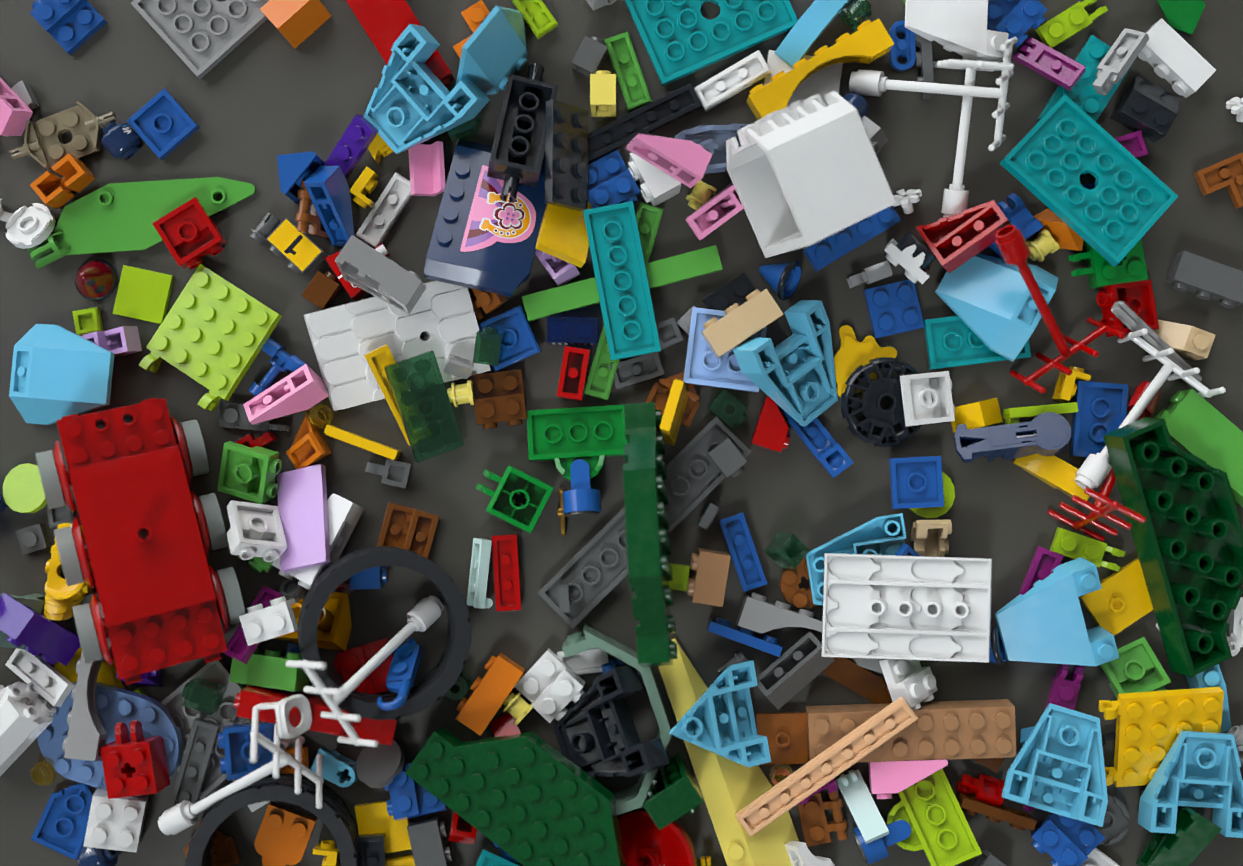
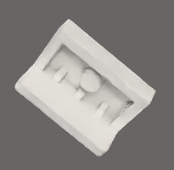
(268, 622)

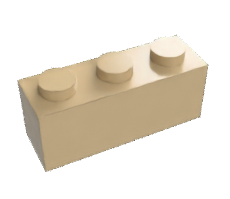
(741, 322)

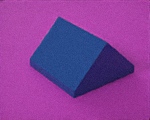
(294, 169)

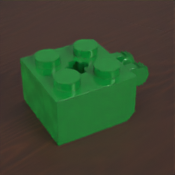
(1102, 273)
(503, 501)

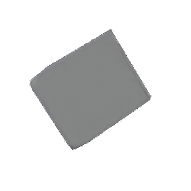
(26, 94)
(458, 366)

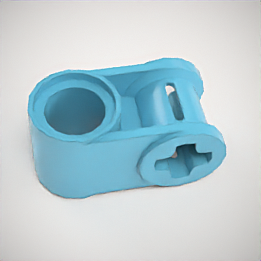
(334, 767)

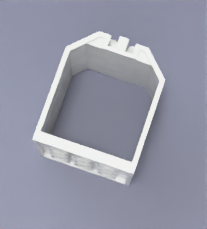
(806, 173)

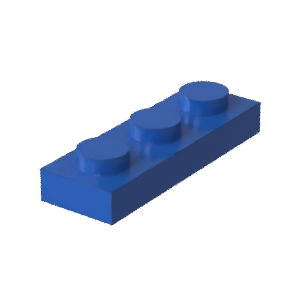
(743, 552)
(744, 636)

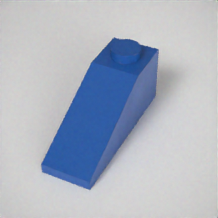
(332, 202)

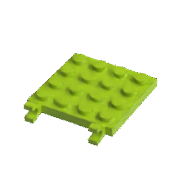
(212, 335)

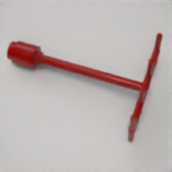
(1015, 252)
(1102, 498)

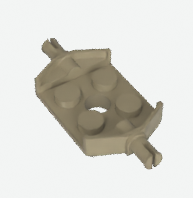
(44, 136)

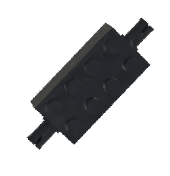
(521, 132)

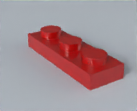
(506, 572)

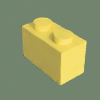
(603, 94)

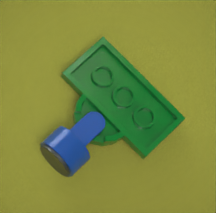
(578, 444)

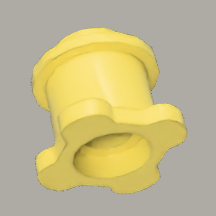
(700, 194)
(1042, 246)
(461, 393)
(517, 707)

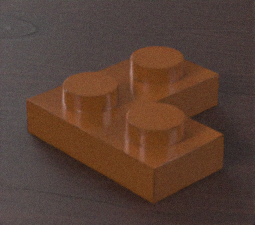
(1223, 174)

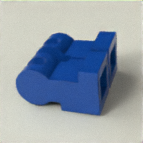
(1018, 216)

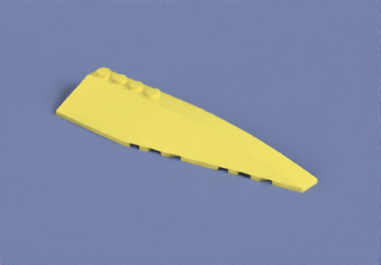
(726, 784)

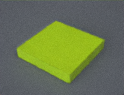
(143, 294)

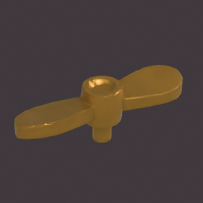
(560, 511)

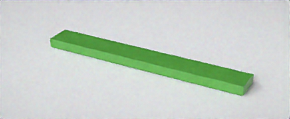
(658, 274)
(600, 375)

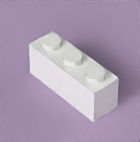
(1175, 59)

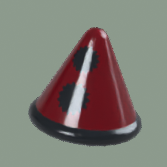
(95, 279)

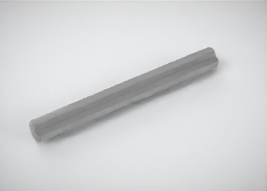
(1135, 323)

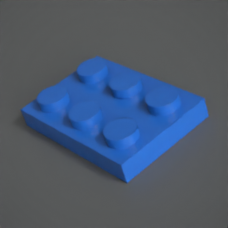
(1100, 411)

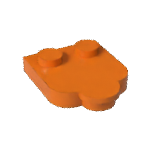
(283, 836)

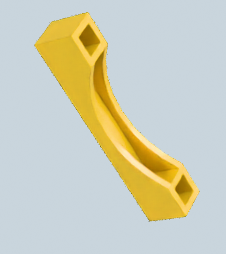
(861, 47)

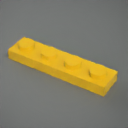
(377, 360)

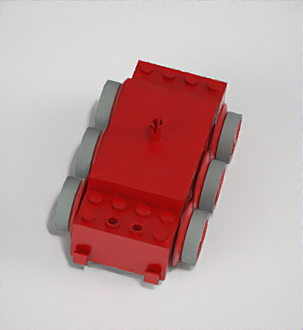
(142, 538)

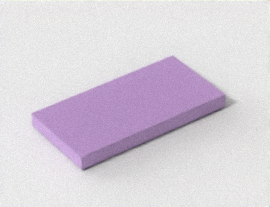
(304, 517)

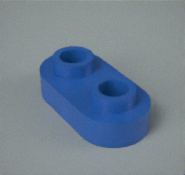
(902, 47)

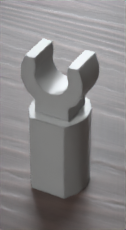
(871, 274)

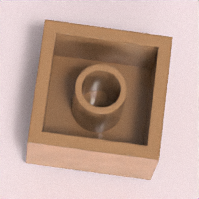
(709, 577)

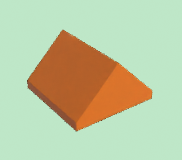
(296, 18)

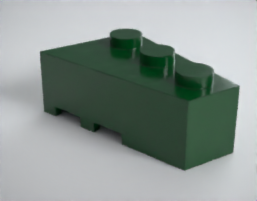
(673, 792)
(1184, 846)

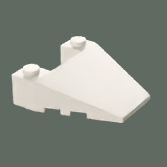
(956, 26)

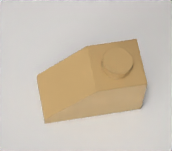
(1186, 339)

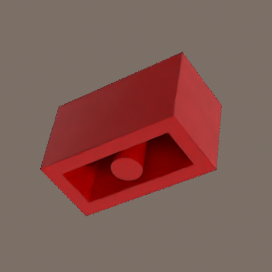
(573, 373)

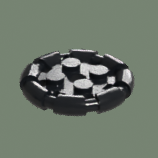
(869, 402)

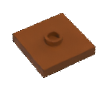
(785, 736)

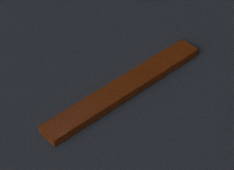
(876, 690)

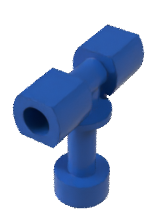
(280, 362)

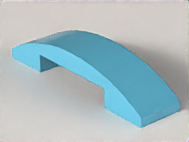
(808, 29)

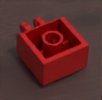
(134, 764)

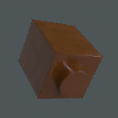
(323, 290)

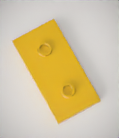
(1121, 599)

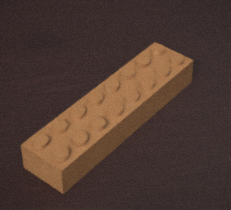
(940, 733)

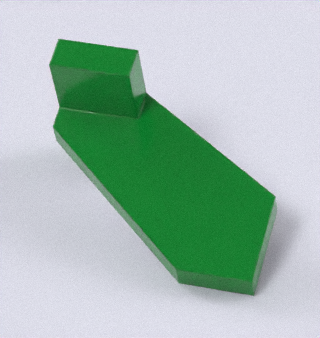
(1182, 13)

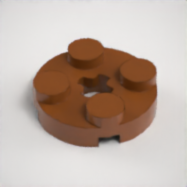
(789, 586)

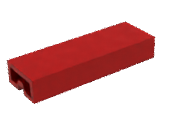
(385, 23)
(366, 728)

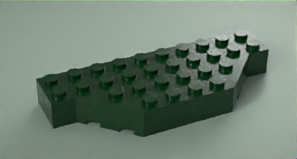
(646, 535)
(1186, 545)
(523, 798)

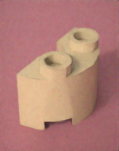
(931, 537)

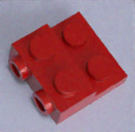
(190, 234)
(1136, 295)
(355, 658)

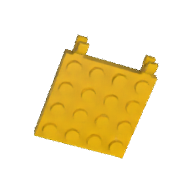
(1150, 725)

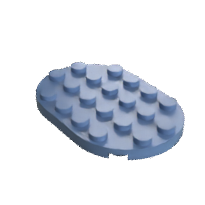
(113, 706)

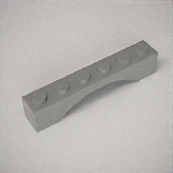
(764, 616)
(86, 730)

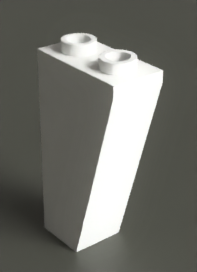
(342, 520)

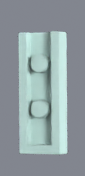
(479, 574)
(862, 806)

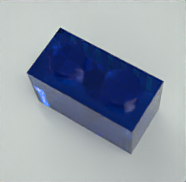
(572, 331)

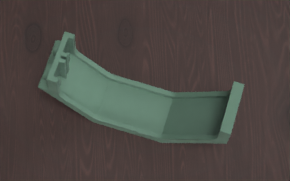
(576, 643)

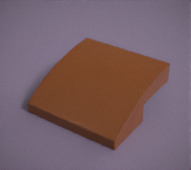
(408, 529)

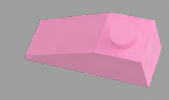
(12, 112)
(675, 157)
(715, 212)
(288, 396)
(895, 776)

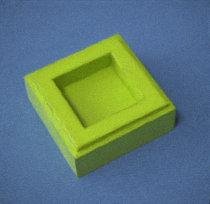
(87, 321)

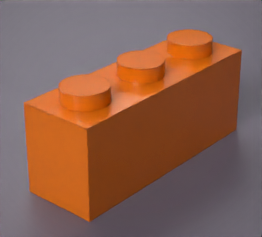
(489, 693)

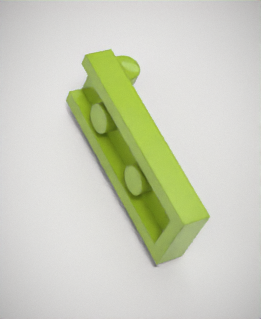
(1012, 415)

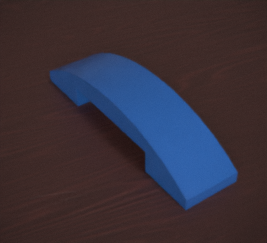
(821, 445)

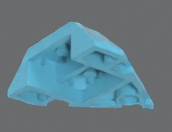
(725, 718)

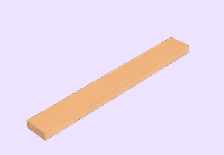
(826, 766)

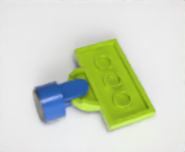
(927, 821)

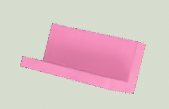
(427, 169)

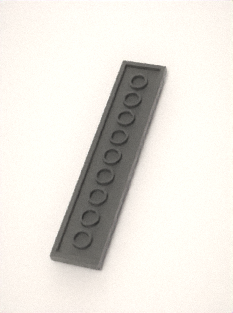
(604, 558)

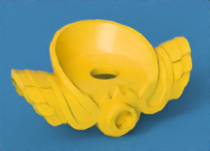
(59, 596)

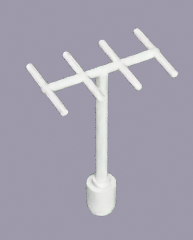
(874, 83)
(956, 198)
(1097, 466)
(418, 619)
(186, 813)

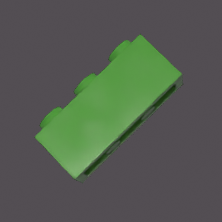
(270, 671)

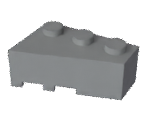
(379, 275)

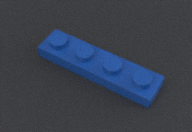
(849, 238)

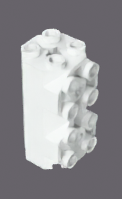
(22, 719)

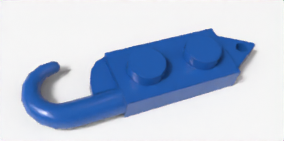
(402, 673)

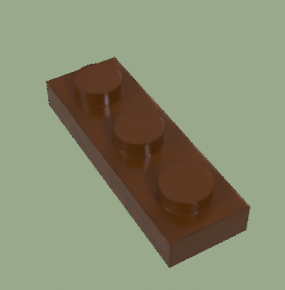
(1016, 818)

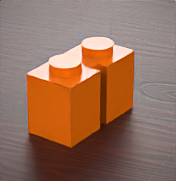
(58, 191)

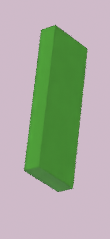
(628, 71)

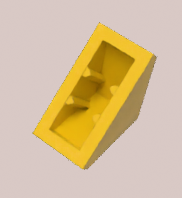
(977, 414)

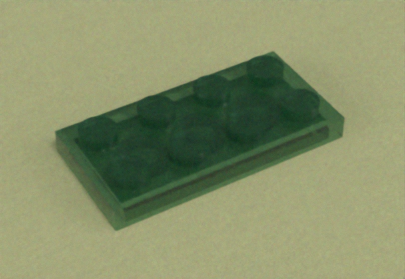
(424, 406)

